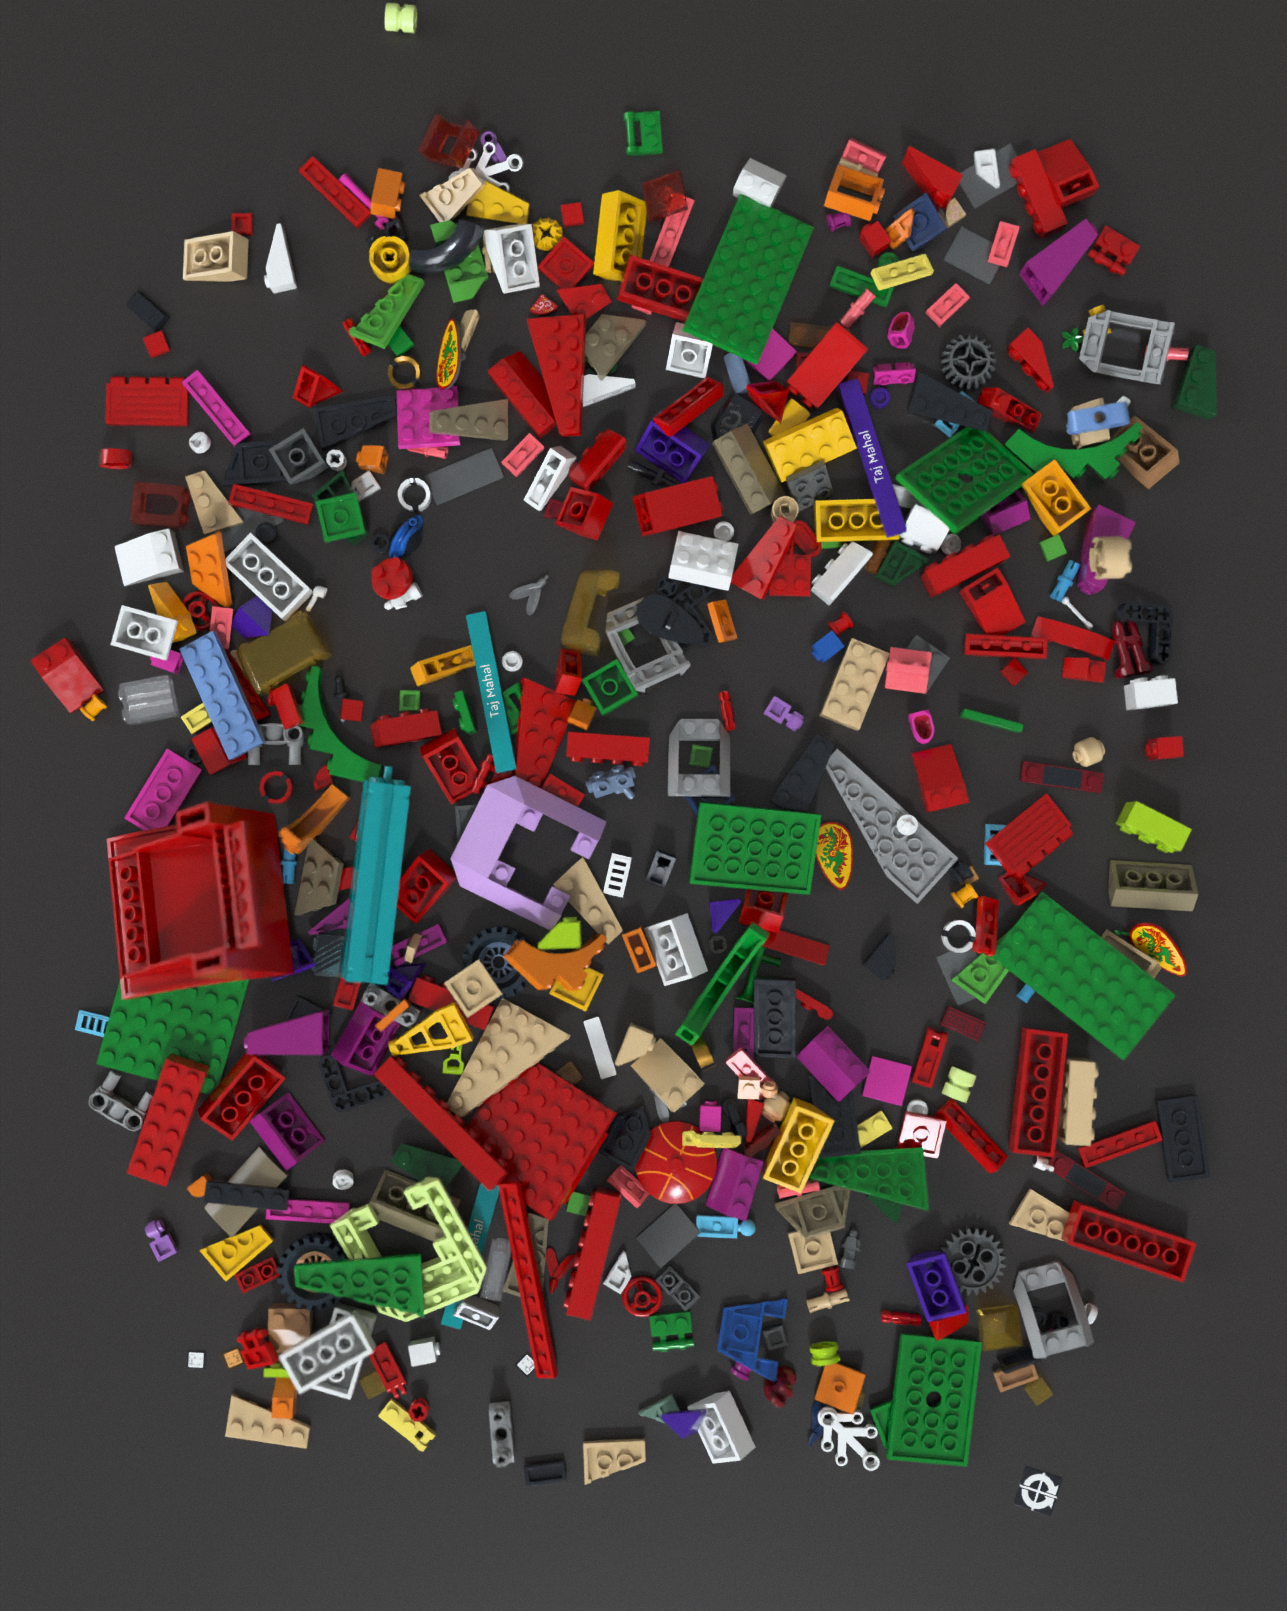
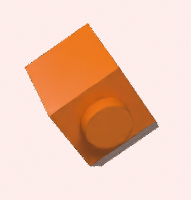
(373, 459)
(582, 714)
(284, 1399)

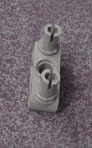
(276, 735)
(377, 997)
(118, 1109)
(502, 1447)

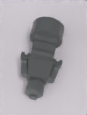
(851, 1245)

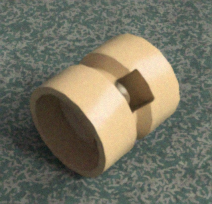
(785, 507)

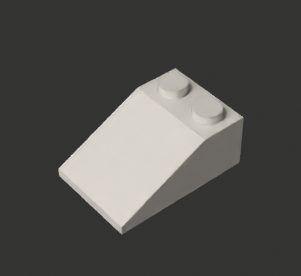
(513, 256)
(923, 530)
(149, 557)
(144, 632)

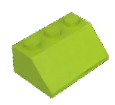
(564, 935)

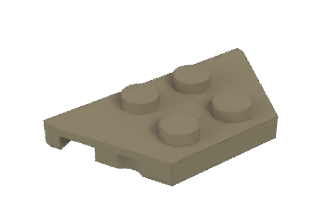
(609, 340)
(319, 879)
(817, 1211)

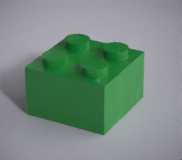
(609, 687)

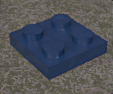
(926, 221)

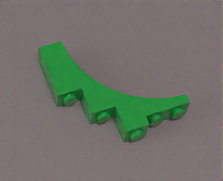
(1072, 461)
(324, 739)
(721, 983)

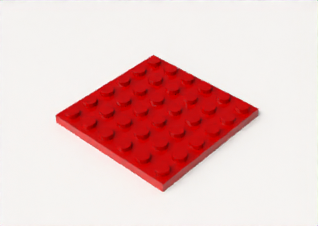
(542, 1133)

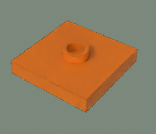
(840, 1387)

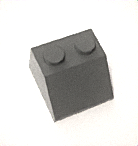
(298, 457)

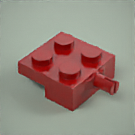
(792, 576)

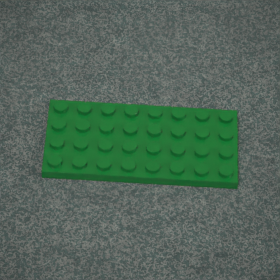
(748, 279)
(1083, 976)

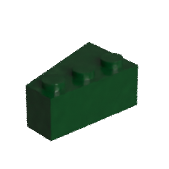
(1198, 384)
(336, 487)
(424, 1163)

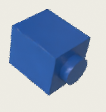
(827, 647)

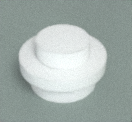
(512, 661)

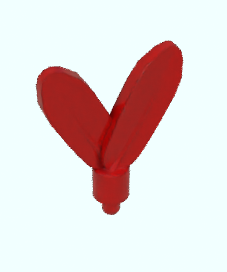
(555, 1271)

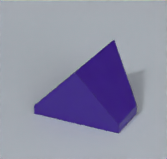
(253, 619)
(721, 911)
(300, 958)
(402, 979)
(684, 1422)

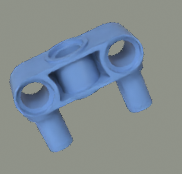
(1083, 419)

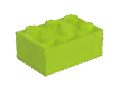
(1153, 827)

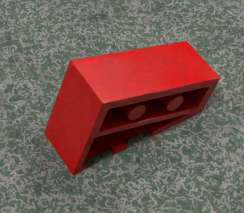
(405, 728)

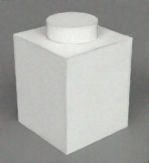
(423, 1351)

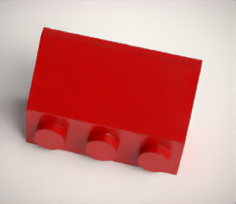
(597, 459)

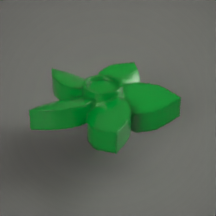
(1072, 339)

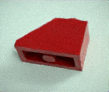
(568, 672)

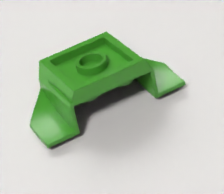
(468, 276)

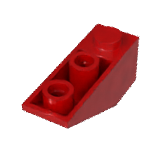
(1030, 353)
(1009, 409)

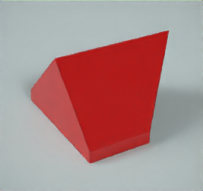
(313, 387)
(770, 397)
(1021, 889)

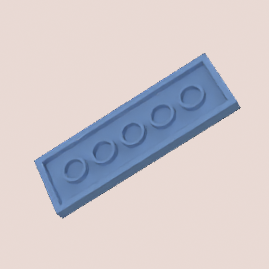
(222, 695)

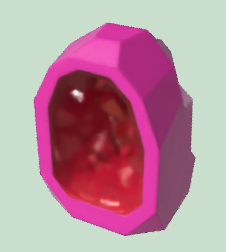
(901, 330)
(921, 726)

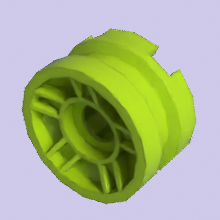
(824, 1353)

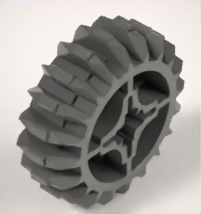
(969, 344)

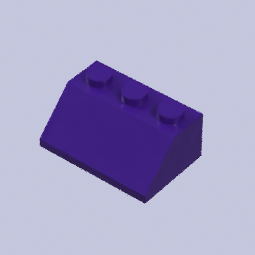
(674, 454)
(935, 1285)

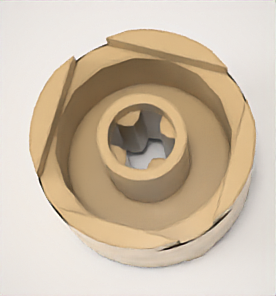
(1110, 557)

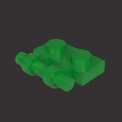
(671, 1324)

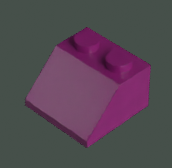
(1007, 513)

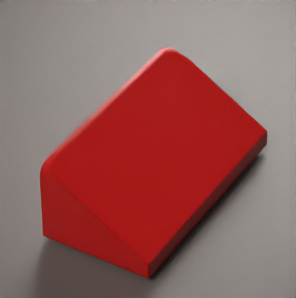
(287, 706)
(946, 1326)

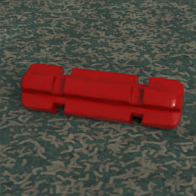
(362, 346)
(727, 711)
(901, 1318)

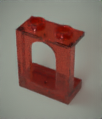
(437, 136)
(138, 514)

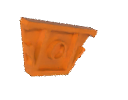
(209, 568)

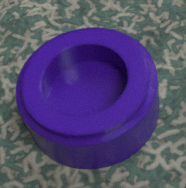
(879, 398)

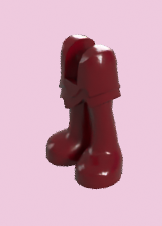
(1134, 641)
(780, 1391)

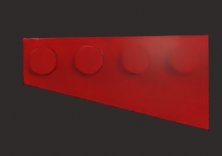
(763, 562)

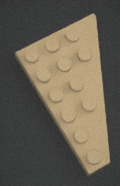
(506, 1049)

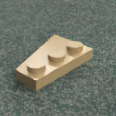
(454, 195)
(210, 504)

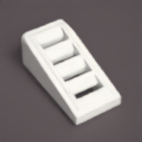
(627, 860)

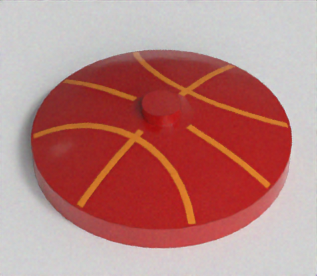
(673, 1170)

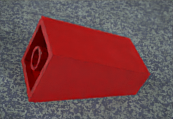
(826, 366)
(677, 506)

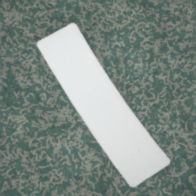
(600, 1047)

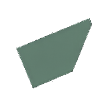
(659, 1407)

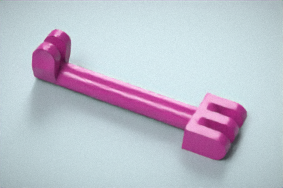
(348, 182)

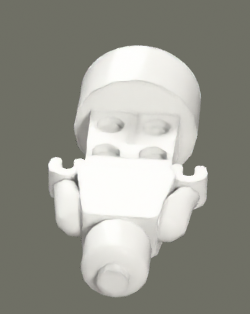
(413, 593)

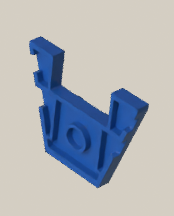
(742, 1331)

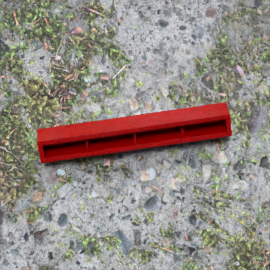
(441, 1122)

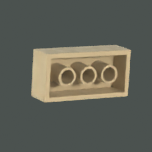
(854, 684)
(1077, 1102)

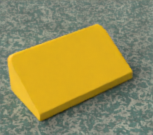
(793, 415)

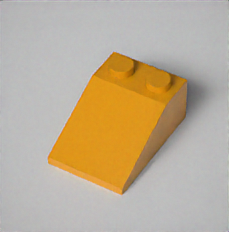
(1055, 498)

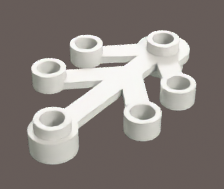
(485, 172)
(846, 1434)

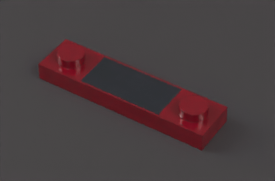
(1061, 777)
(1086, 1180)

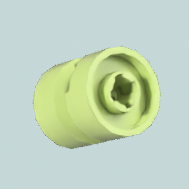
(400, 17)
(959, 1084)

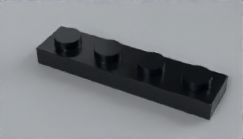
(246, 1195)

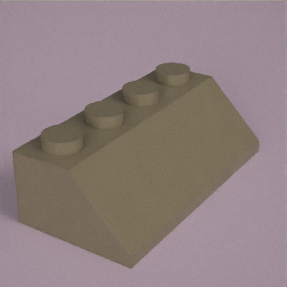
(748, 468)
(1152, 885)
(394, 1208)

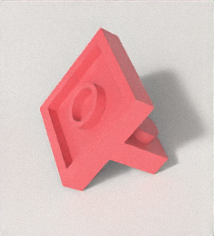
(908, 670)

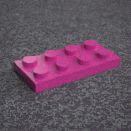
(164, 792)

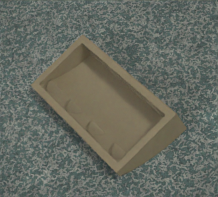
(257, 1170)

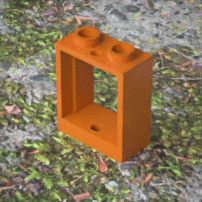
(859, 182)

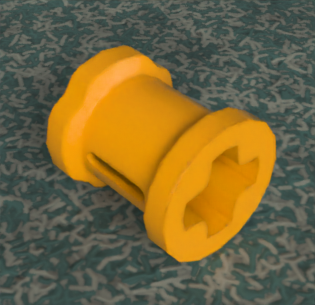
(93, 707)
(964, 895)

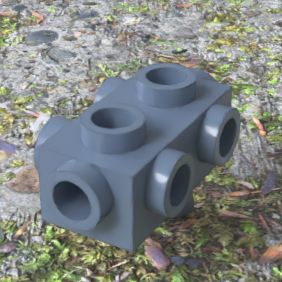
(615, 780)

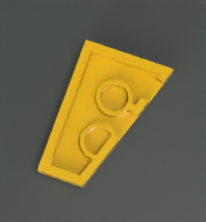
(235, 1252)

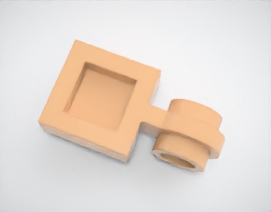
(750, 1087)

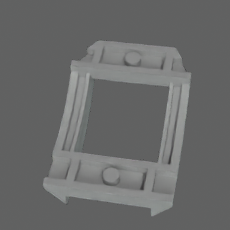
(1156, 351)
(653, 671)
(699, 784)
(1059, 1339)

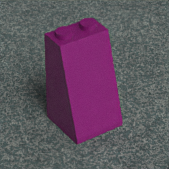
(1053, 264)
(1100, 523)
(292, 1037)

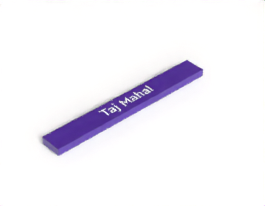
(872, 458)

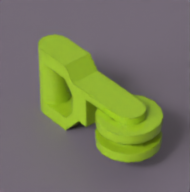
(454, 1069)

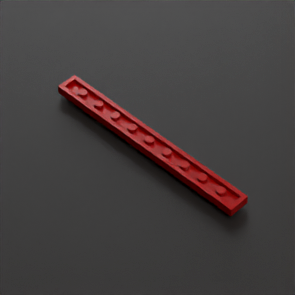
(528, 1279)

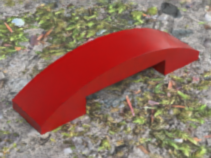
(1073, 637)

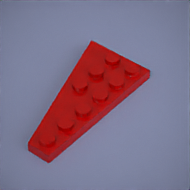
(561, 357)
(539, 730)

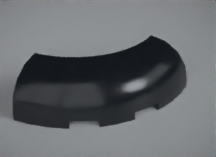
(450, 253)

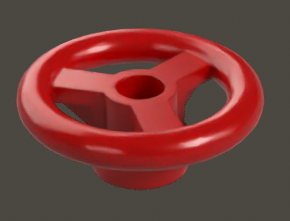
(194, 605)
(631, 1308)

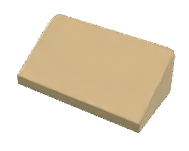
(467, 327)

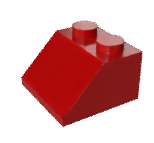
(585, 513)
(763, 909)

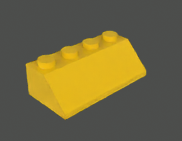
(619, 233)
(848, 521)
(797, 1145)

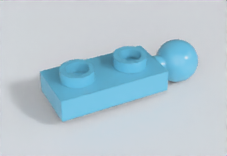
(723, 1226)

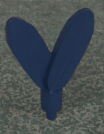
(817, 1428)

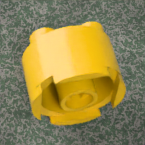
(390, 248)

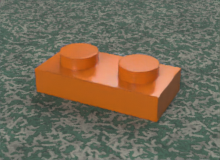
(722, 621)

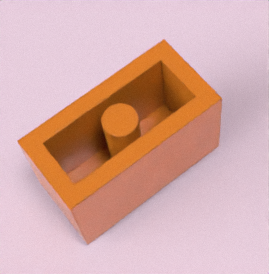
(386, 193)
(639, 950)

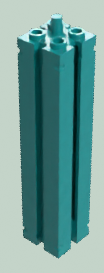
(375, 879)

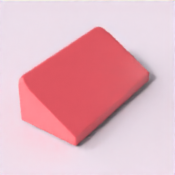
(867, 156)

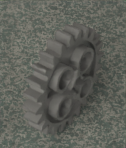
(989, 1267)

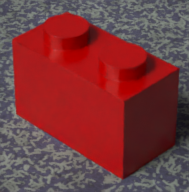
(1164, 748)

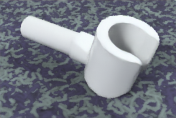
(318, 591)
(1042, 1163)

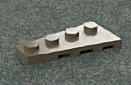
(539, 1230)

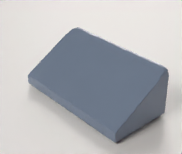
(737, 373)

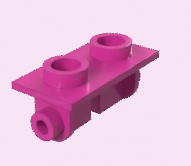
(903, 374)

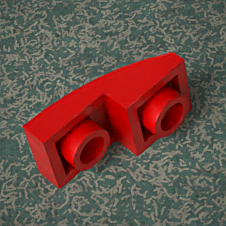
(257, 1274)

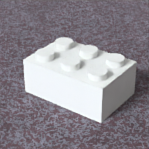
(703, 560)

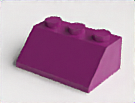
(362, 1043)
(833, 1064)
(287, 1131)
(734, 1183)

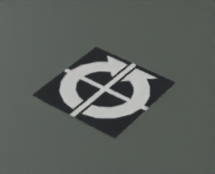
(1038, 1491)

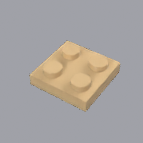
(473, 988)
(812, 1252)

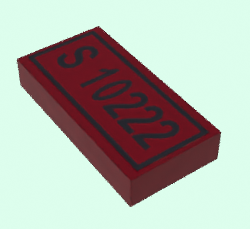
(963, 1023)

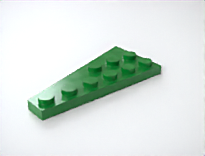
(885, 1174)
(375, 1280)

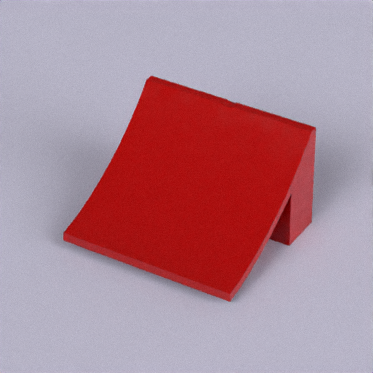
(199, 901)

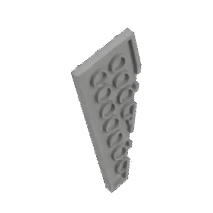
(909, 861)

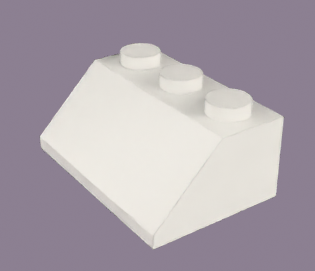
(840, 571)
(676, 949)
(723, 1428)

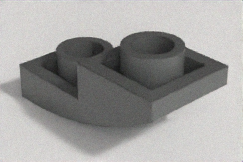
(678, 1288)

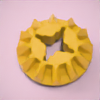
(546, 243)

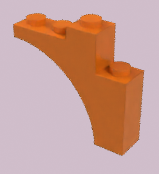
(314, 821)
(543, 967)

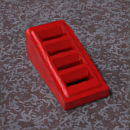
(753, 1114)

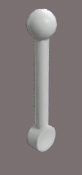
(1088, 625)

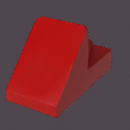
(1083, 669)

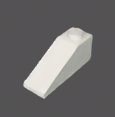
(279, 267)
(598, 390)
(549, 477)

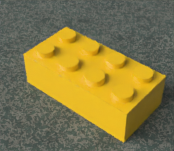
(810, 443)

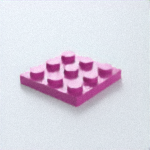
(413, 417)

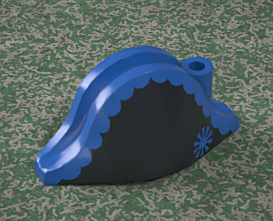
(406, 537)

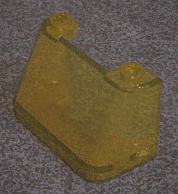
(575, 631)
(282, 652)

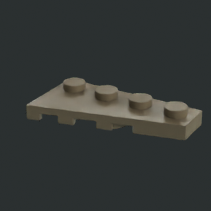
(479, 420)

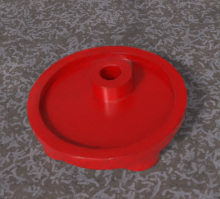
(392, 578)

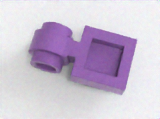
(499, 156)
(778, 711)
(162, 1245)

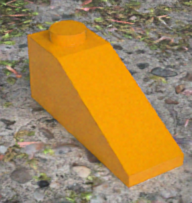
(170, 606)
(442, 665)

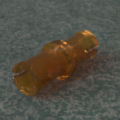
(879, 554)

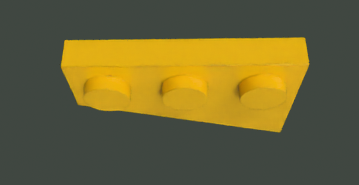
(498, 205)

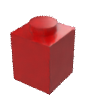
(874, 238)

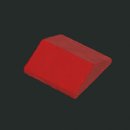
(212, 752)

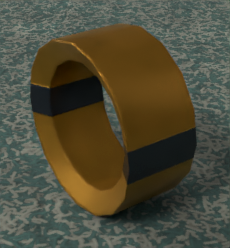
(404, 360)
(703, 1054)

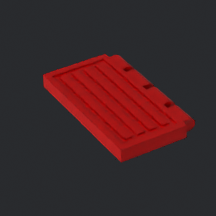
(147, 403)
(1029, 835)

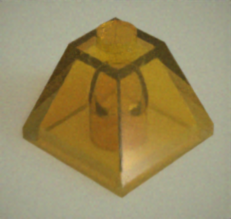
(999, 1327)

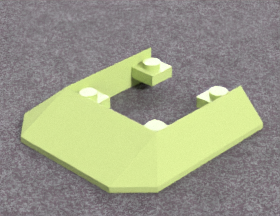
(446, 1278)

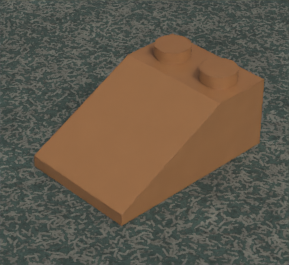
(1148, 456)
(288, 1325)

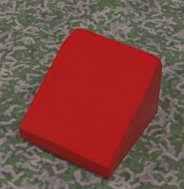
(1013, 672)

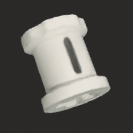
(343, 461)

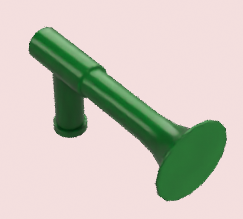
(759, 957)

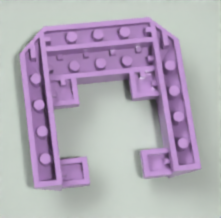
(488, 831)

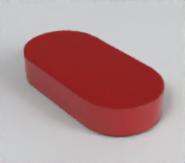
(806, 540)

